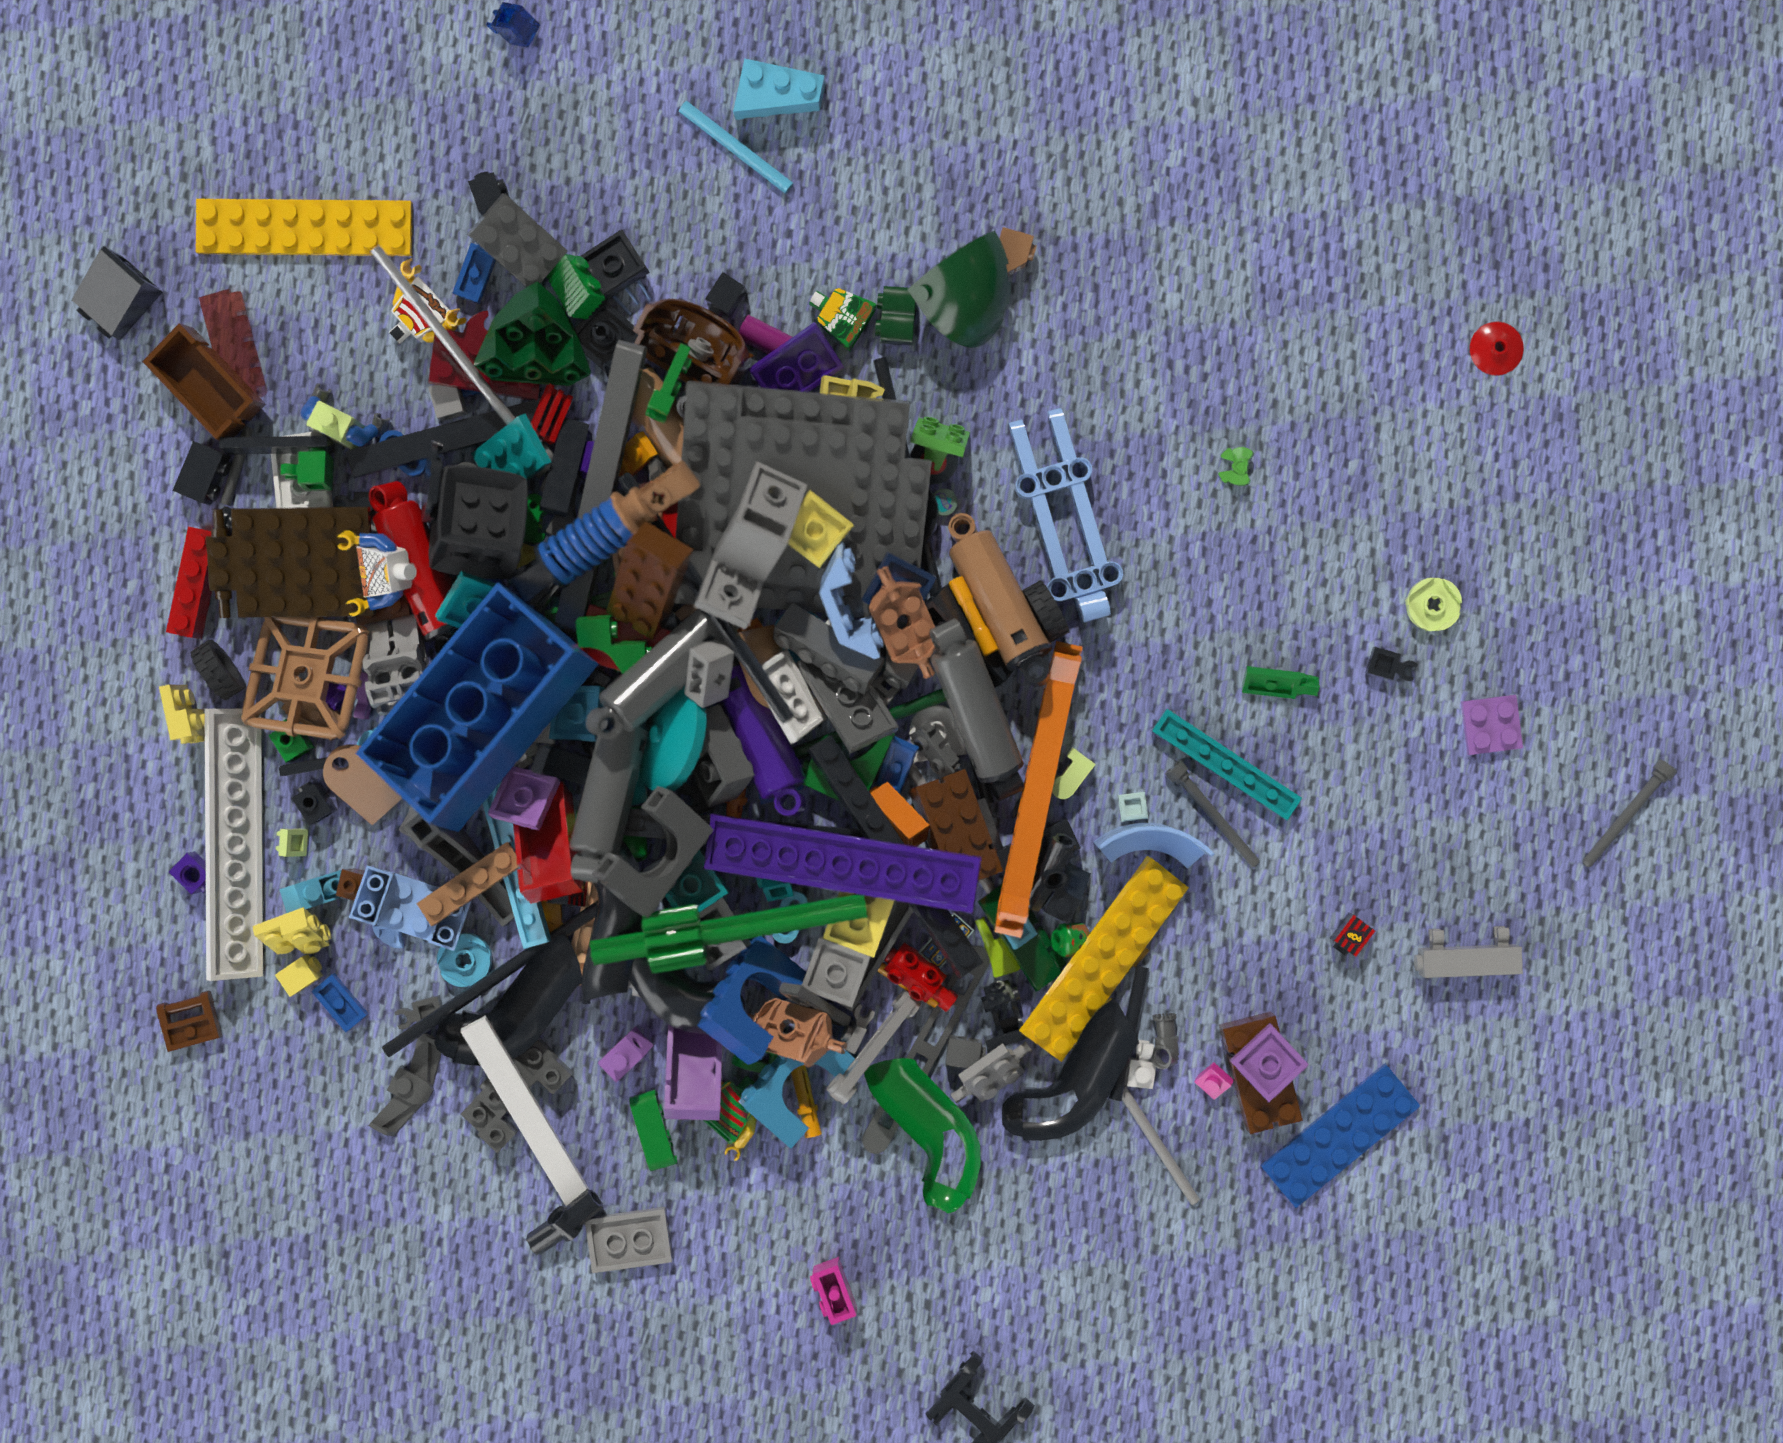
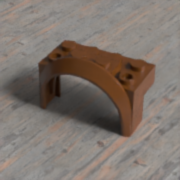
(656, 333)

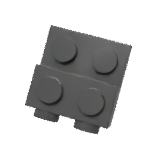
(721, 952)

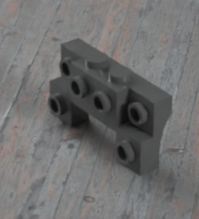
(488, 1110)

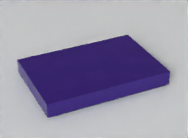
(798, 362)

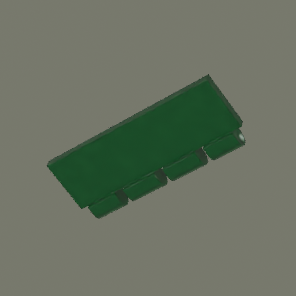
(1032, 957)

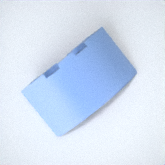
(1152, 837)

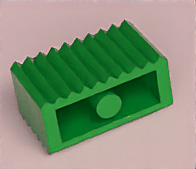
(575, 286)

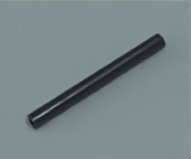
(1132, 1015)

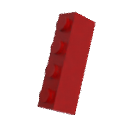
(192, 590)

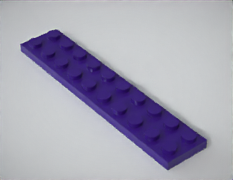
(843, 863)

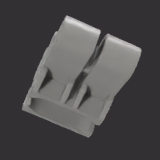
(393, 657)

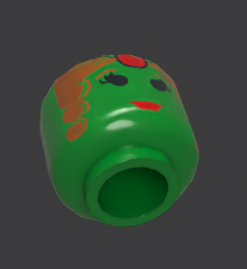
(1069, 938)

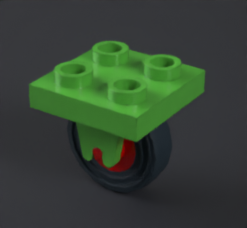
(939, 444)

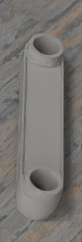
(843, 1086)

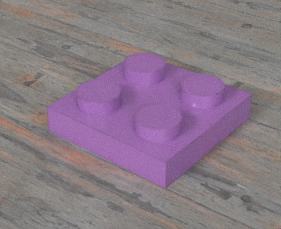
(1491, 724)
(524, 798)
(1269, 1062)

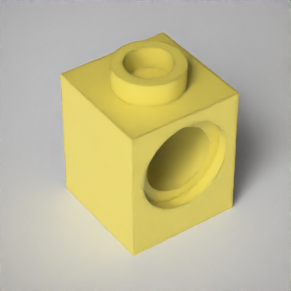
(299, 974)

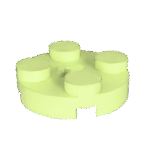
(1418, 603)

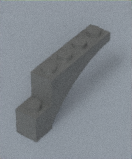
(457, 854)

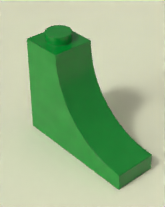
(865, 765)

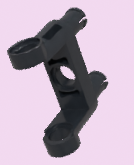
(954, 1397)

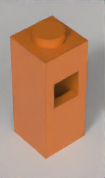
(902, 816)

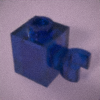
(514, 24)

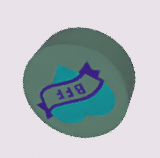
(946, 501)

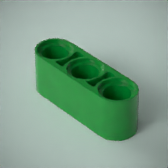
(651, 1130)

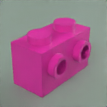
(834, 1290)

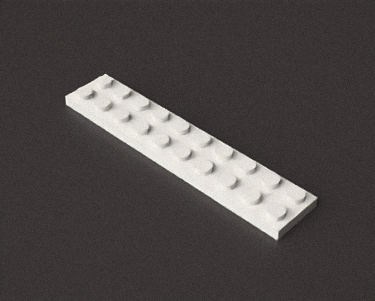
(233, 846)

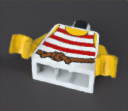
(410, 319)

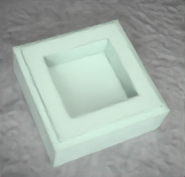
(1132, 806)

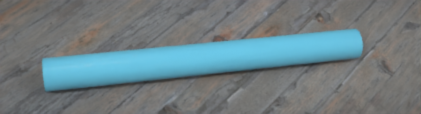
(735, 147)

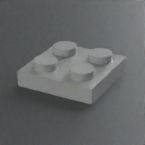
(835, 972)

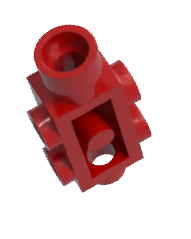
(919, 976)

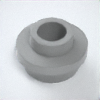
(700, 349)

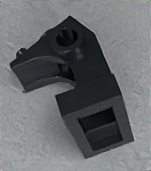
(1007, 1029)

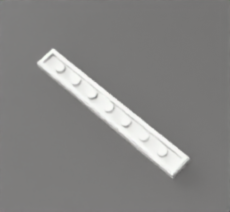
(524, 1109)

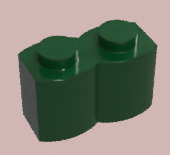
(897, 316)

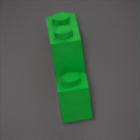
(600, 633)

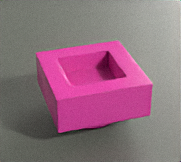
(1214, 1080)

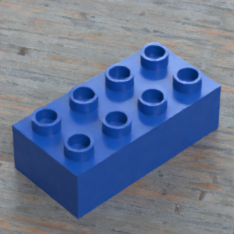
(476, 709)

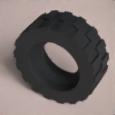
(1046, 611)
(217, 669)

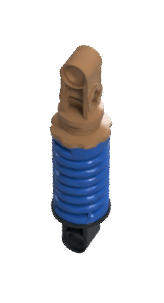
(600, 533)

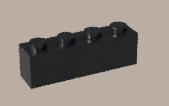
(943, 608)

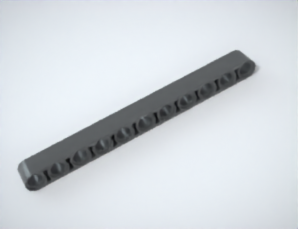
(605, 466)

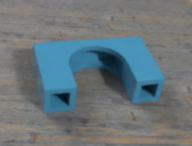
(765, 1096)

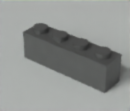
(818, 644)

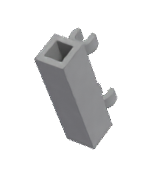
(1469, 960)

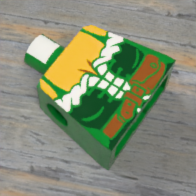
(843, 315)

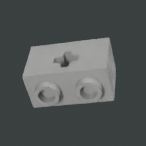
(709, 673)

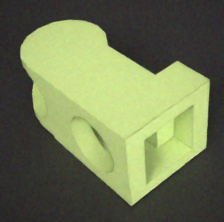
(1073, 775)

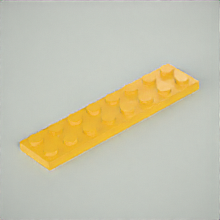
(303, 227)
(1104, 958)

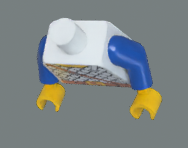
(382, 569)

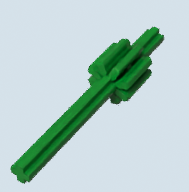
(678, 936)

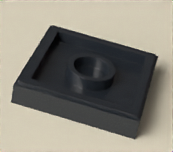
(615, 264)

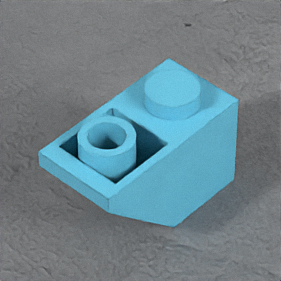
(311, 892)

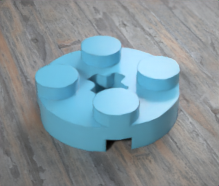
(465, 976)

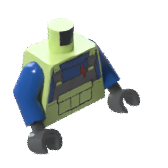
(338, 425)

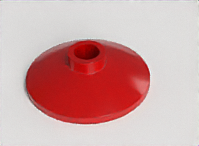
(1487, 357)

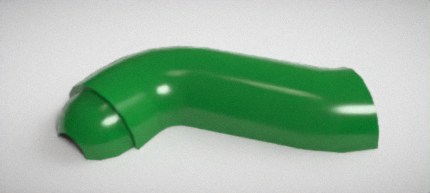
(925, 1119)

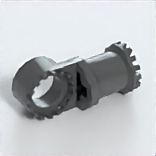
(1166, 1040)

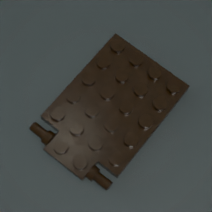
(287, 561)

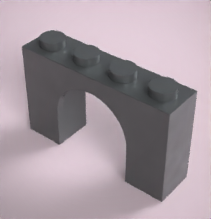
(685, 836)

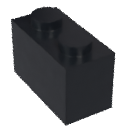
(202, 473)

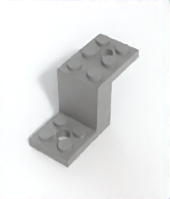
(751, 545)

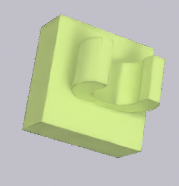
(292, 842)

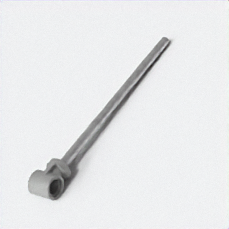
(449, 342)

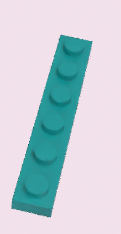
(1226, 764)

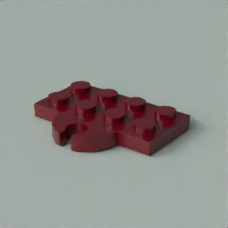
(447, 372)

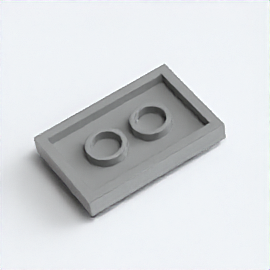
(629, 1239)

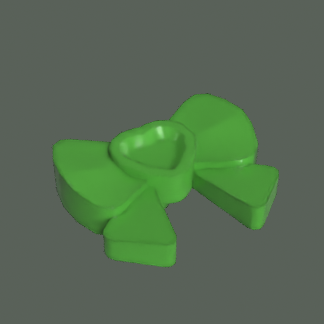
(1239, 474)

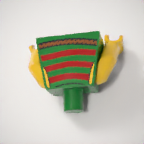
(735, 1122)

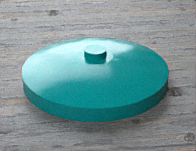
(673, 742)

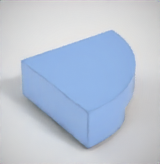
(389, 936)

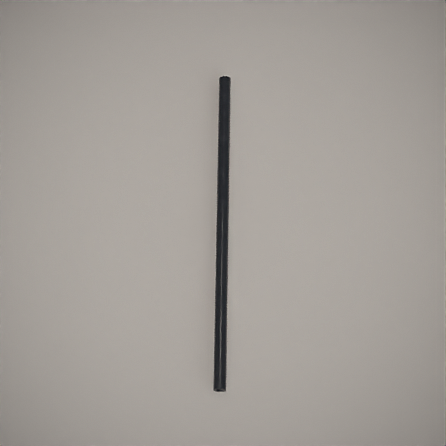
(490, 980)

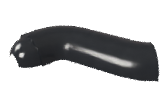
(611, 920)
(673, 995)
(524, 1007)
(1089, 1071)

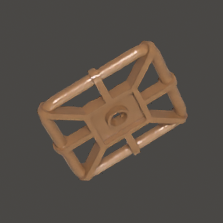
(315, 687)

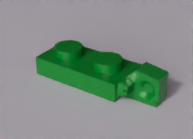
(1278, 683)

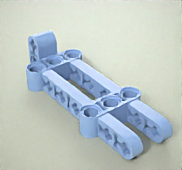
(1092, 601)

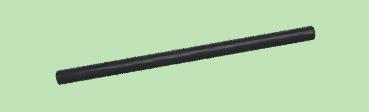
(727, 629)

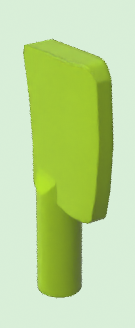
(1000, 957)

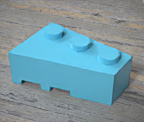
(776, 90)

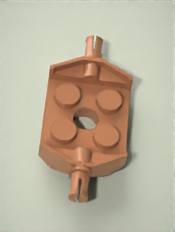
(913, 641)
(809, 1038)

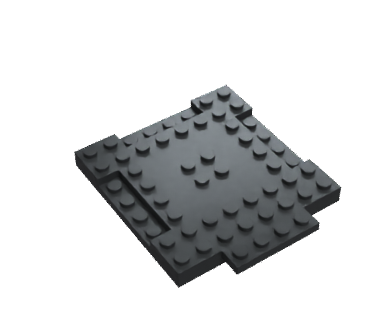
(837, 446)

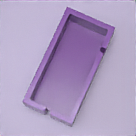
(692, 1076)

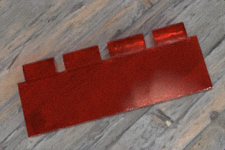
(228, 334)

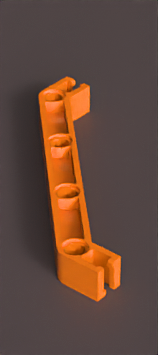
(1037, 791)

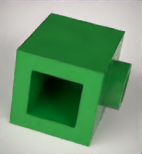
(291, 746)

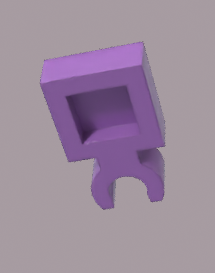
(363, 705)

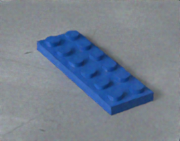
(1340, 1135)

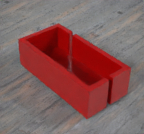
(548, 853)

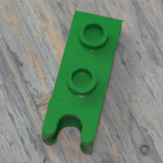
(662, 400)

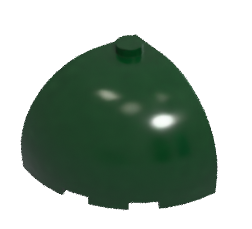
(967, 292)

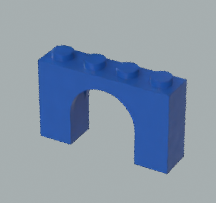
(725, 1016)

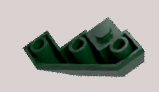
(532, 342)

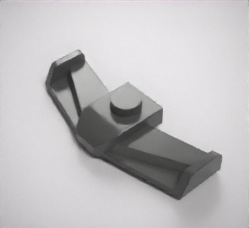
(410, 1086)

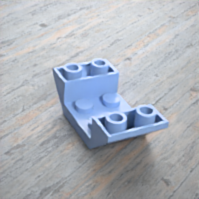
(860, 634)
(391, 902)

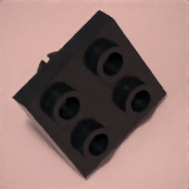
(602, 332)

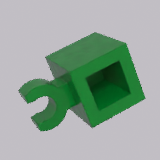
(313, 470)

